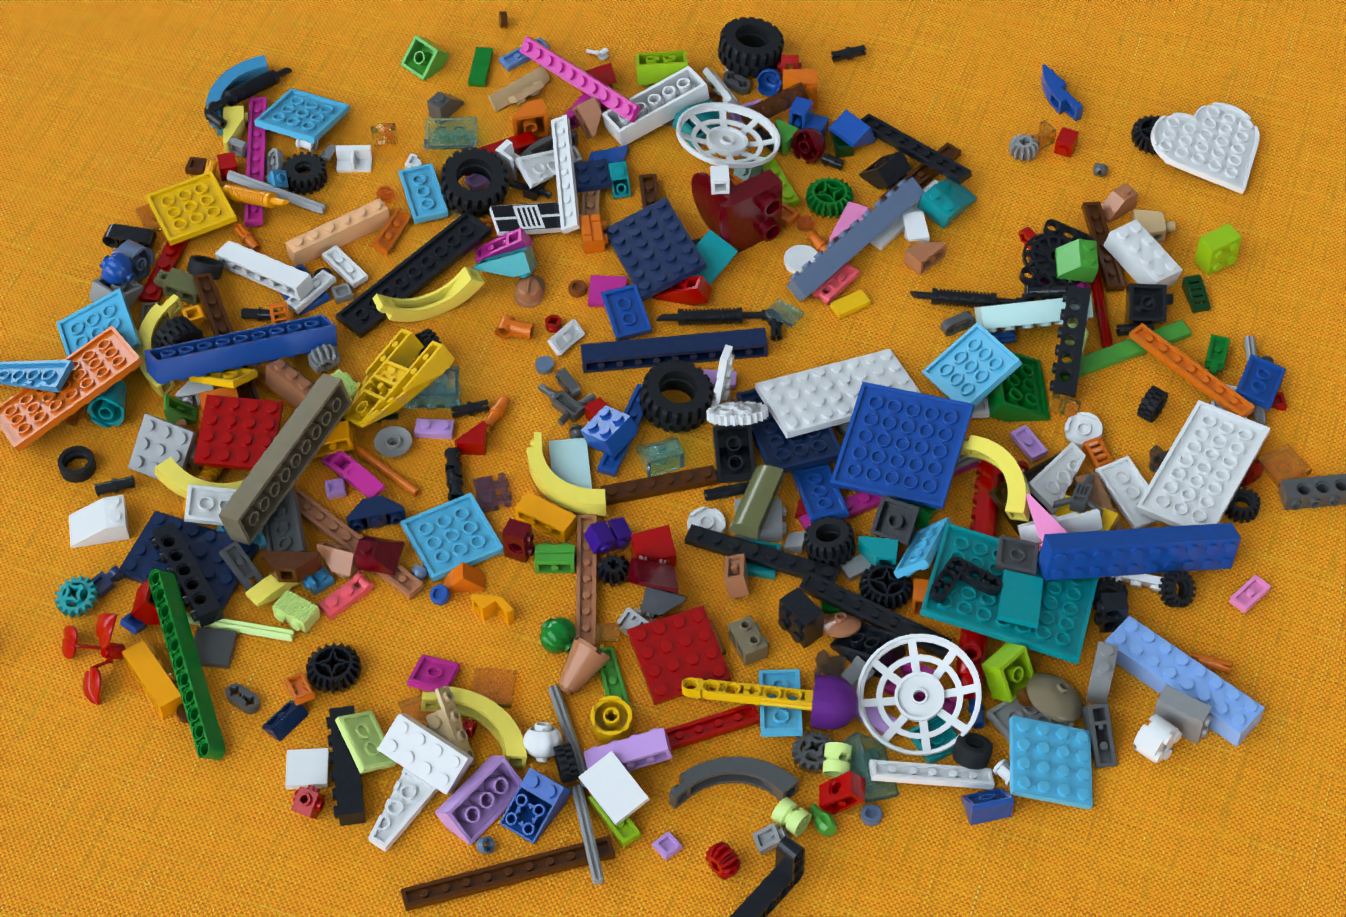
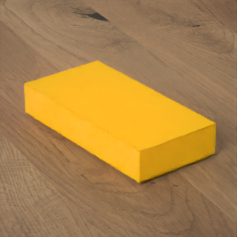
(850, 304)

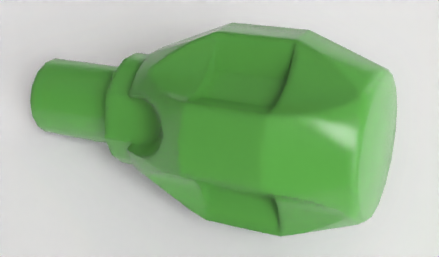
(823, 821)

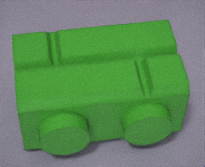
(555, 558)

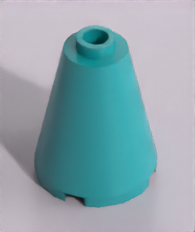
(110, 406)

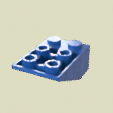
(534, 805)

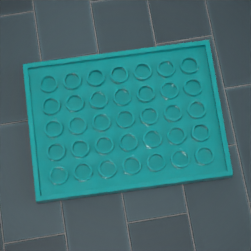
(1063, 607)

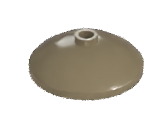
(1054, 697)

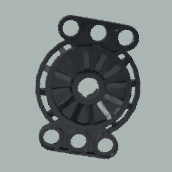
(1042, 254)

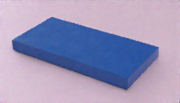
(817, 494)

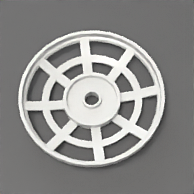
(727, 140)
(914, 683)

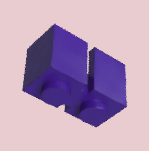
(605, 538)

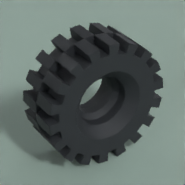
(309, 181)

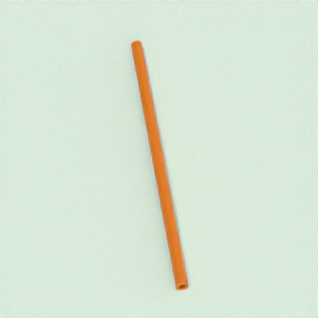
(360, 451)

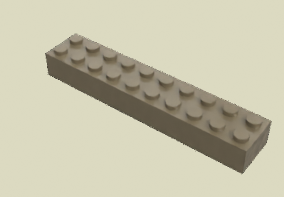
(285, 459)

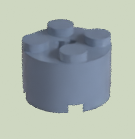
(140, 256)

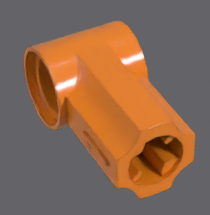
(509, 327)

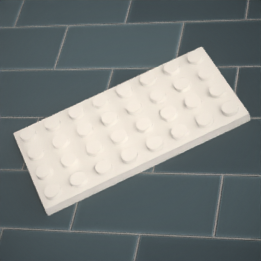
(828, 392)
(1203, 467)

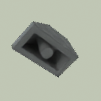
(443, 105)

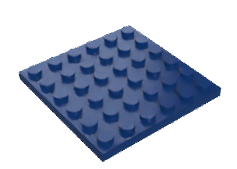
(902, 445)

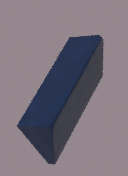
(285, 720)

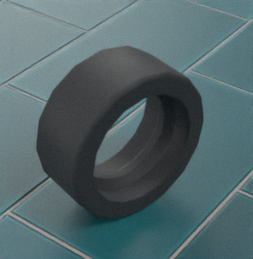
(203, 264)
(81, 474)

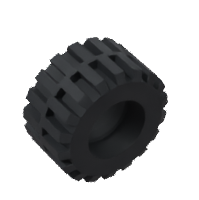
(176, 331)
(830, 541)

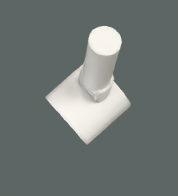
(600, 54)

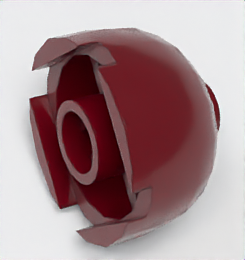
(808, 144)

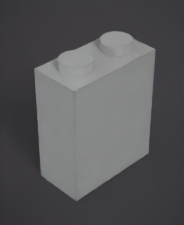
(773, 527)
(1102, 673)
(1185, 713)

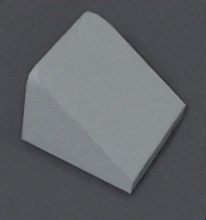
(795, 542)

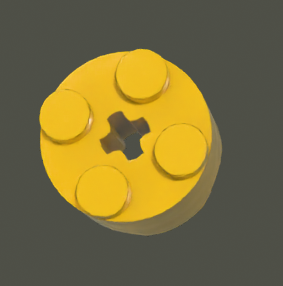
(608, 708)

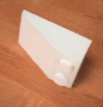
(100, 522)

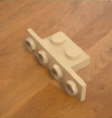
(520, 89)
(448, 722)

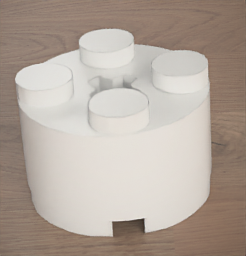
(1156, 739)

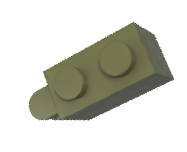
(178, 283)

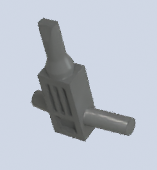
(567, 405)
(1081, 497)

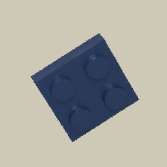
(592, 175)

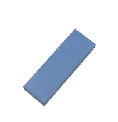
(517, 58)

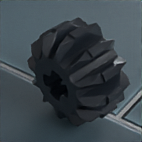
(613, 569)

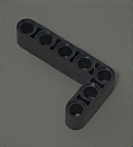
(781, 880)

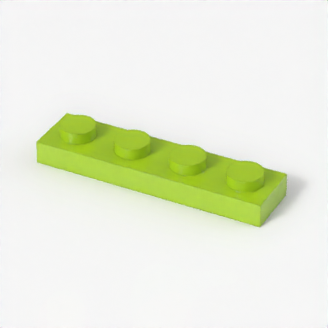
(788, 194)

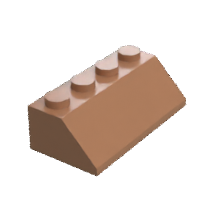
(287, 381)

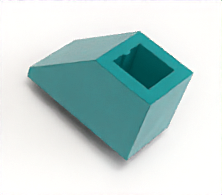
(619, 179)
(878, 550)

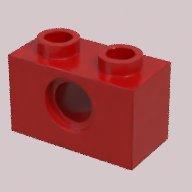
(842, 792)

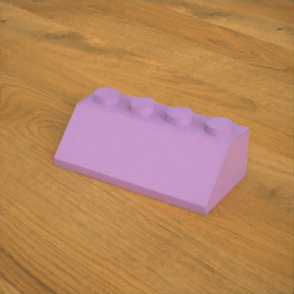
(480, 799)

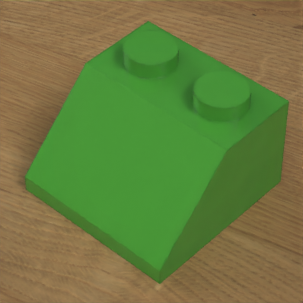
(424, 57)
(1077, 260)

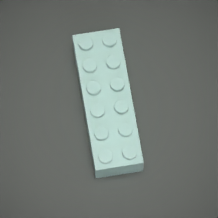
(1024, 314)

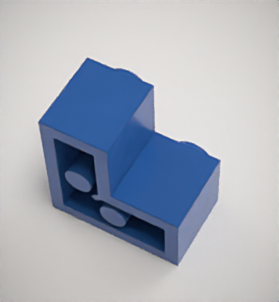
(802, 116)

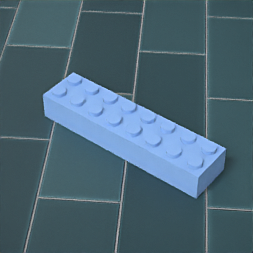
(1163, 664)

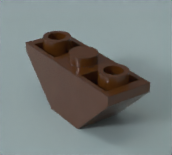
(291, 565)

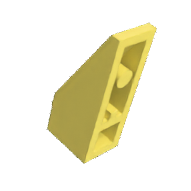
(236, 124)

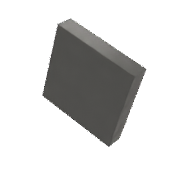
(1016, 555)
(215, 646)

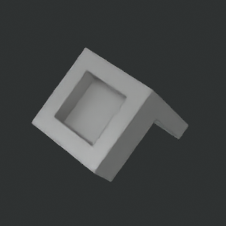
(853, 672)

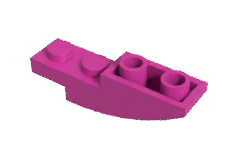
(353, 473)

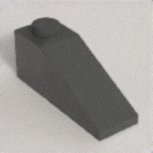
(1098, 722)

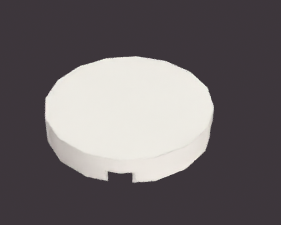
(797, 256)
(1078, 432)
(708, 519)

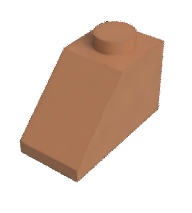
(588, 116)
(1119, 202)
(924, 255)
(338, 558)
(736, 576)

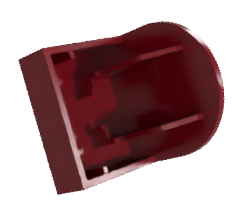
(746, 214)

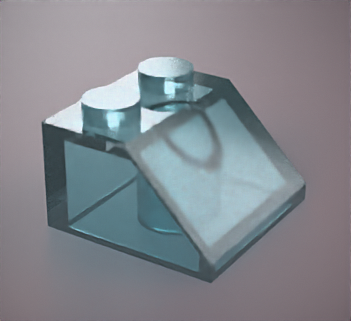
(661, 456)

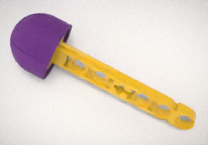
(831, 701)

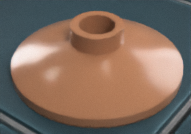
(841, 625)

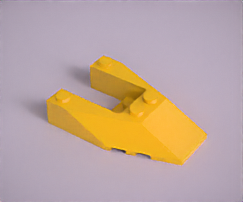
(391, 384)

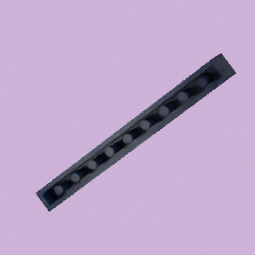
(689, 348)

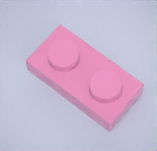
(1250, 594)

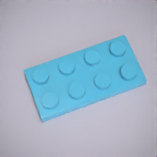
(423, 193)
(921, 549)
(779, 720)

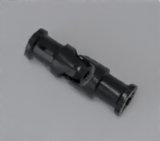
(454, 473)

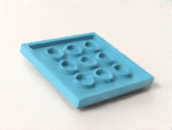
(302, 115)
(95, 318)
(972, 366)
(451, 535)
(1050, 762)

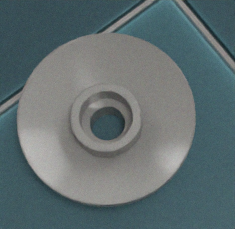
(393, 441)

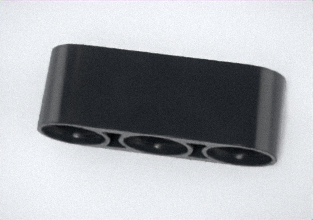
(118, 234)

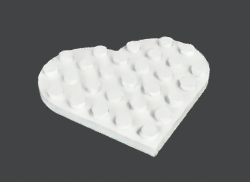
(1212, 144)

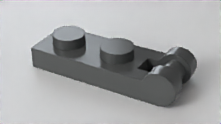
(240, 565)

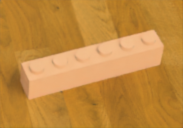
(337, 232)

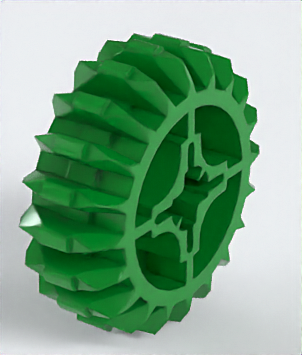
(828, 197)

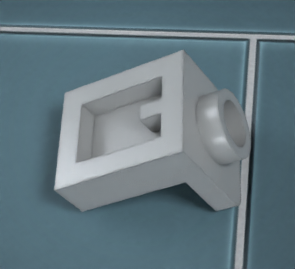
(769, 837)

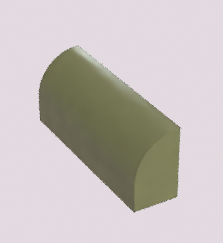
(757, 501)

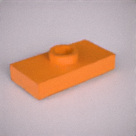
(299, 688)

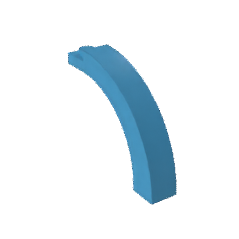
(234, 77)

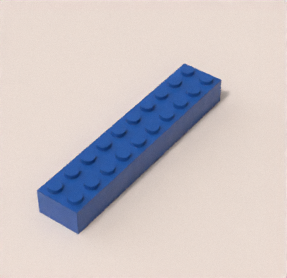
(239, 349)
(1138, 551)

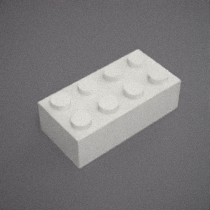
(1142, 255)
(425, 753)

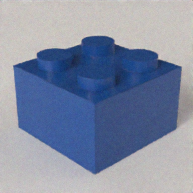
(609, 431)

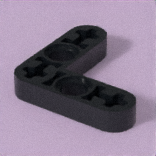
(962, 573)

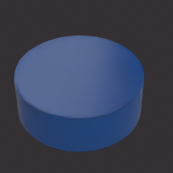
(440, 594)

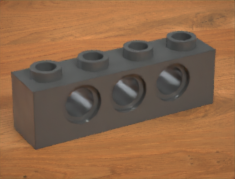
(1313, 492)

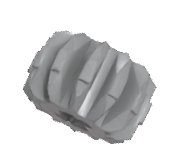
(1023, 147)
(324, 358)

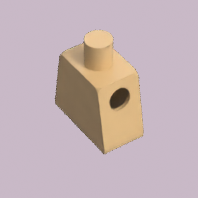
(1154, 223)

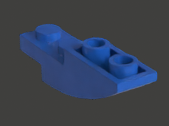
(1056, 94)

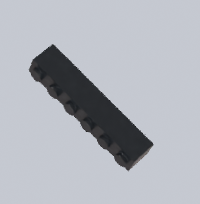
(345, 774)

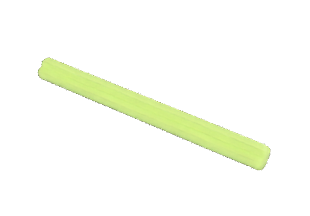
(249, 628)

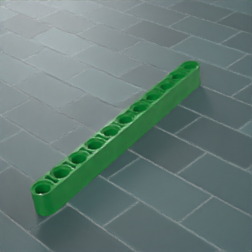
(186, 665)

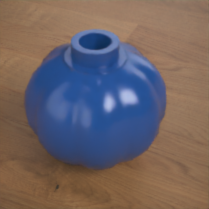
(117, 269)

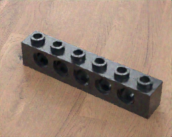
(1081, 297)
(188, 574)

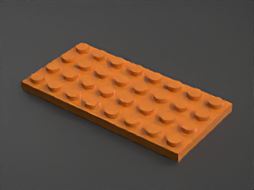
(96, 368)

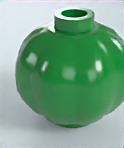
(557, 635)

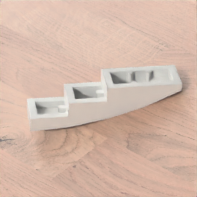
(1070, 522)

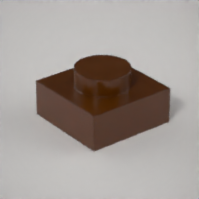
(196, 166)

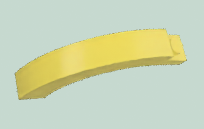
(434, 303)
(152, 322)
(178, 480)
(1017, 485)
(560, 492)
(490, 716)

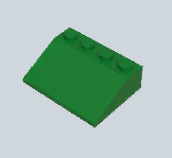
(1021, 394)

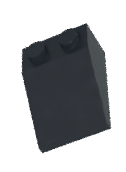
(733, 453)
(865, 643)

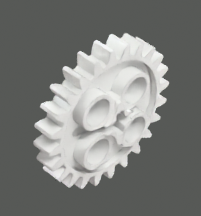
(737, 413)

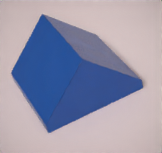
(852, 130)
(988, 805)

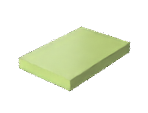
(363, 738)

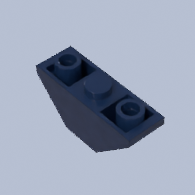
(374, 513)

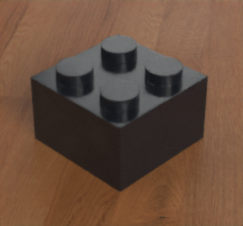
(1146, 303)
(896, 520)
(801, 617)

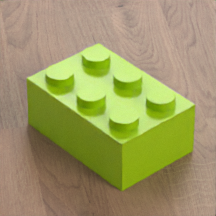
(657, 66)

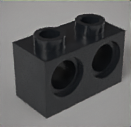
(1111, 611)

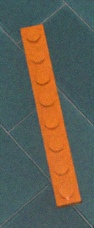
(1191, 371)

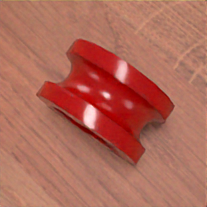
(549, 323)
(470, 727)

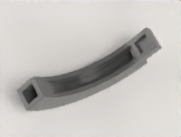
(734, 770)

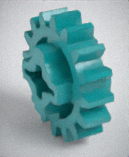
(67, 597)

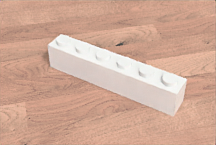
(265, 270)

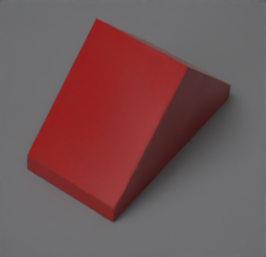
(473, 441)

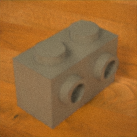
(748, 640)

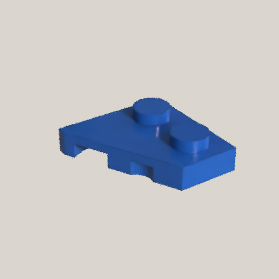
(612, 155)

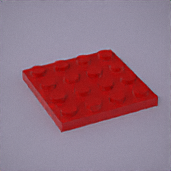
(236, 431)
(676, 650)

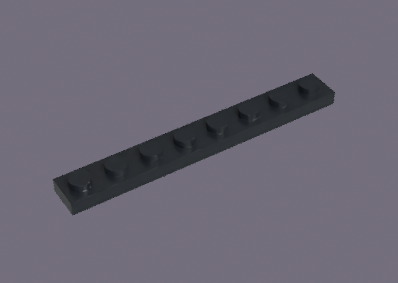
(917, 150)
(759, 554)
(868, 611)

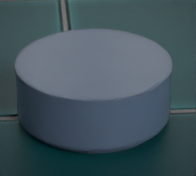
(544, 365)
(871, 815)

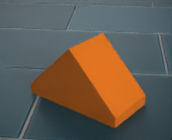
(465, 579)

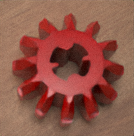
(723, 860)

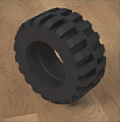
(750, 46)
(476, 162)
(679, 377)

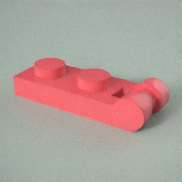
(836, 283)
(345, 596)

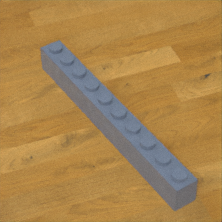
(855, 239)

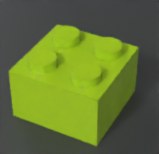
(1218, 249)
(1008, 671)

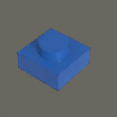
(132, 624)

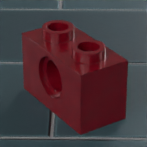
(518, 540)

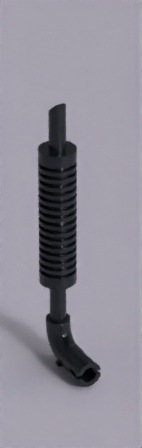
(241, 93)
(970, 299)
(721, 316)

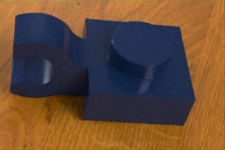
(105, 581)

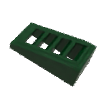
(840, 147)
(1195, 283)

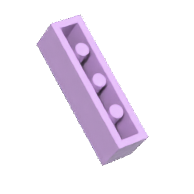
(635, 751)

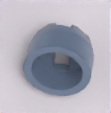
(419, 572)
(485, 849)

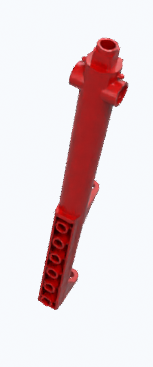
(985, 522)

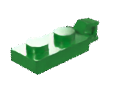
(1216, 354)

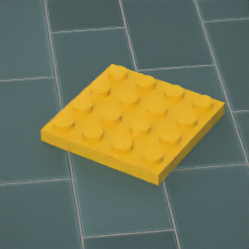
(191, 208)

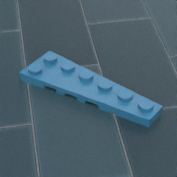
(38, 375)

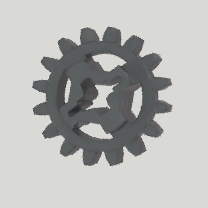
(812, 753)

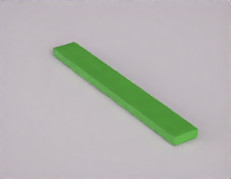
(1126, 350)

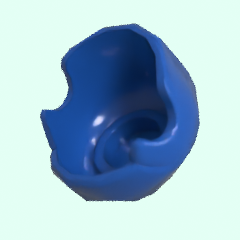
(769, 82)

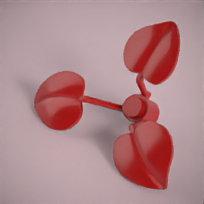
(109, 651)

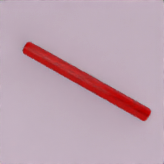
(1101, 311)

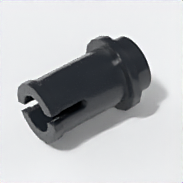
(832, 161)

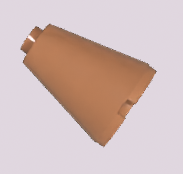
(581, 665)

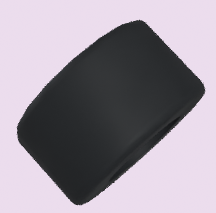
(972, 751)

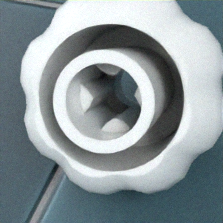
(541, 740)

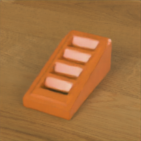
(273, 314)
(1094, 447)

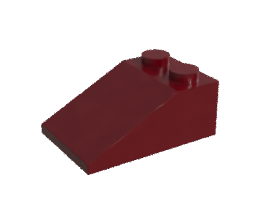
(652, 574)

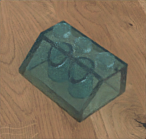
(451, 133)
(441, 393)
(863, 750)

